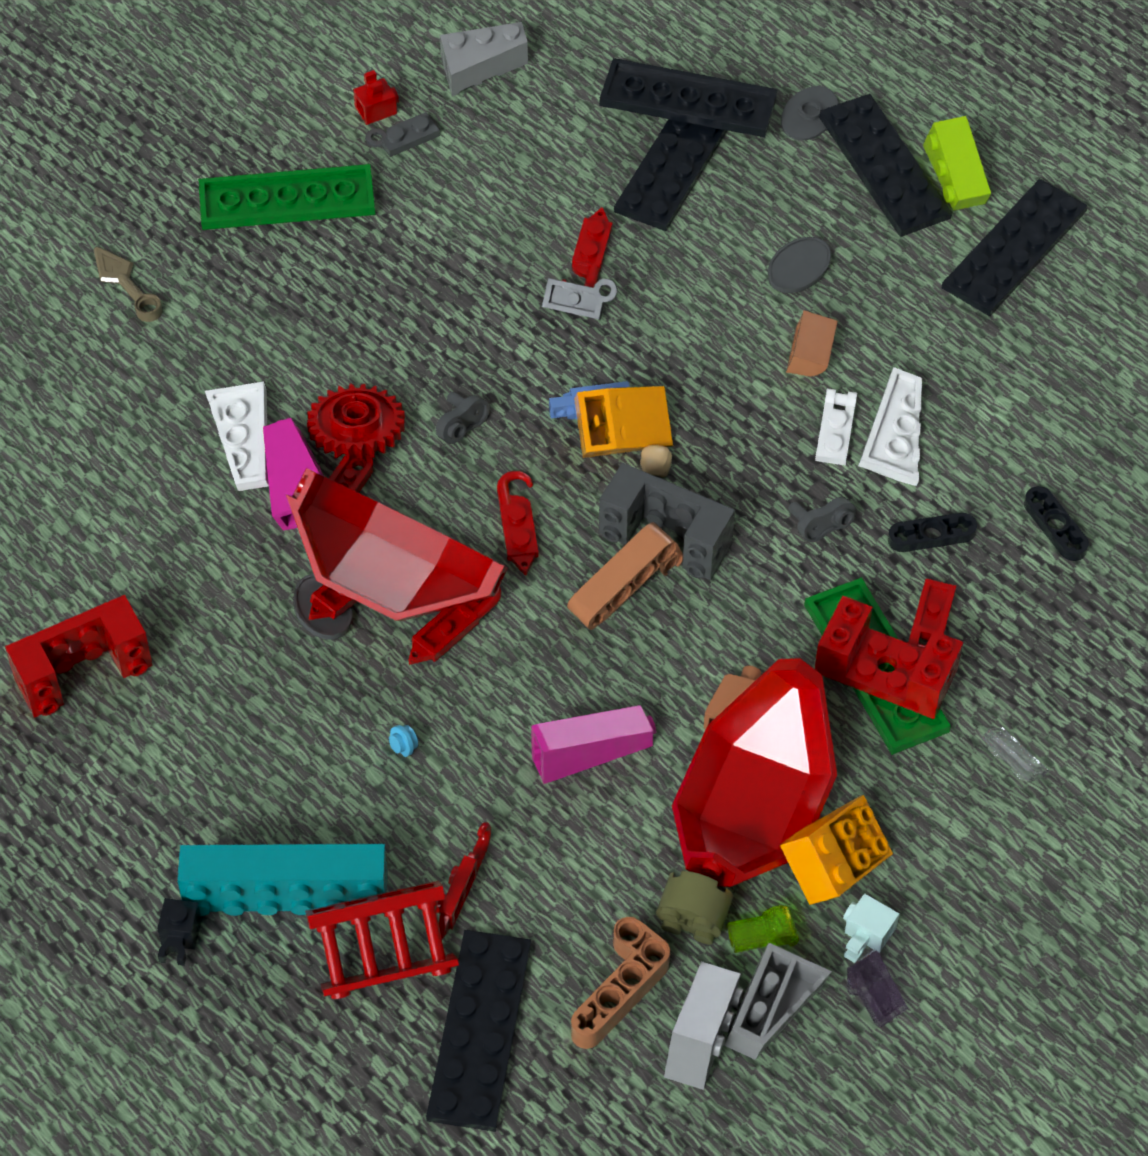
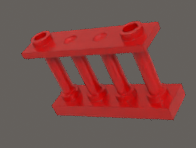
(358, 913)

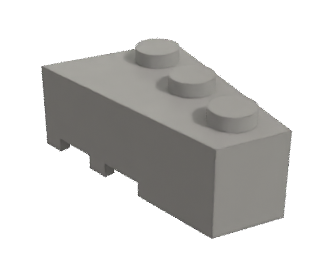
(482, 53)
(773, 998)
(701, 1025)

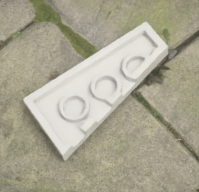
(240, 420)
(896, 430)

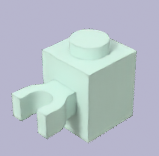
(868, 925)

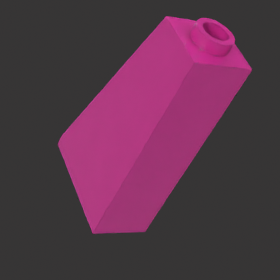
(286, 461)
(589, 740)

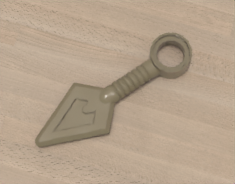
(118, 270)

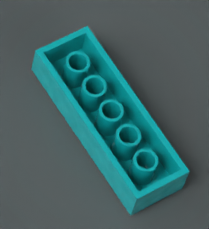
(279, 876)

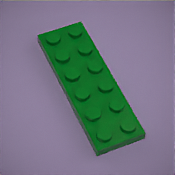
(286, 197)
(896, 725)

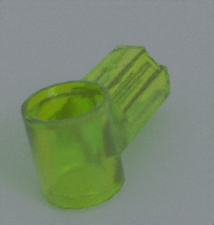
(773, 927)

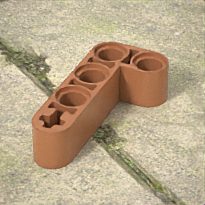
(624, 574)
(614, 987)

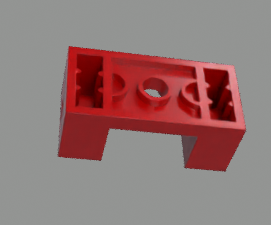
(79, 638)
(853, 651)

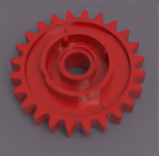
(356, 421)

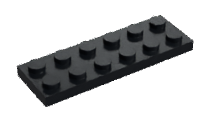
(688, 97)
(885, 165)
(668, 173)
(1014, 247)
(479, 1031)

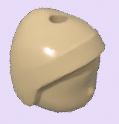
(656, 460)

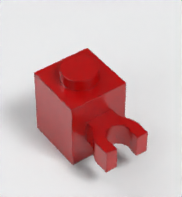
(375, 99)

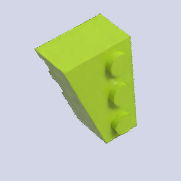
(957, 163)

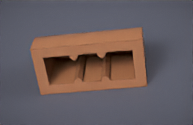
(811, 345)

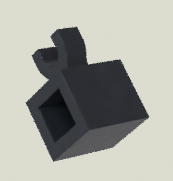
(178, 928)

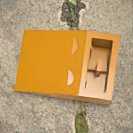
(622, 420)
(836, 851)

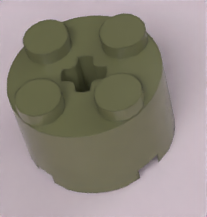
(694, 906)

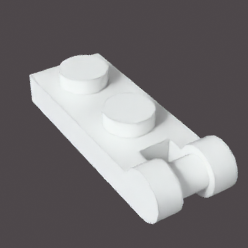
(836, 427)

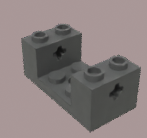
(699, 520)

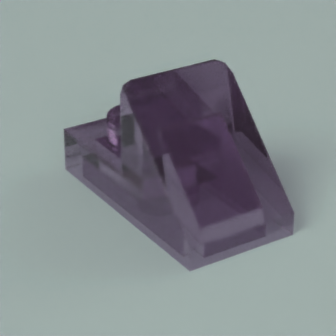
(876, 988)

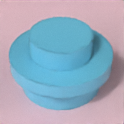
(403, 740)

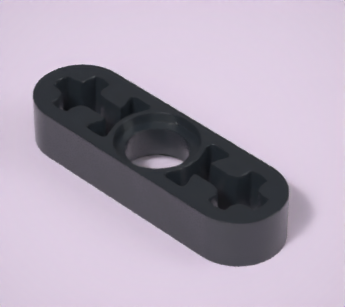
(1056, 511)
(939, 523)

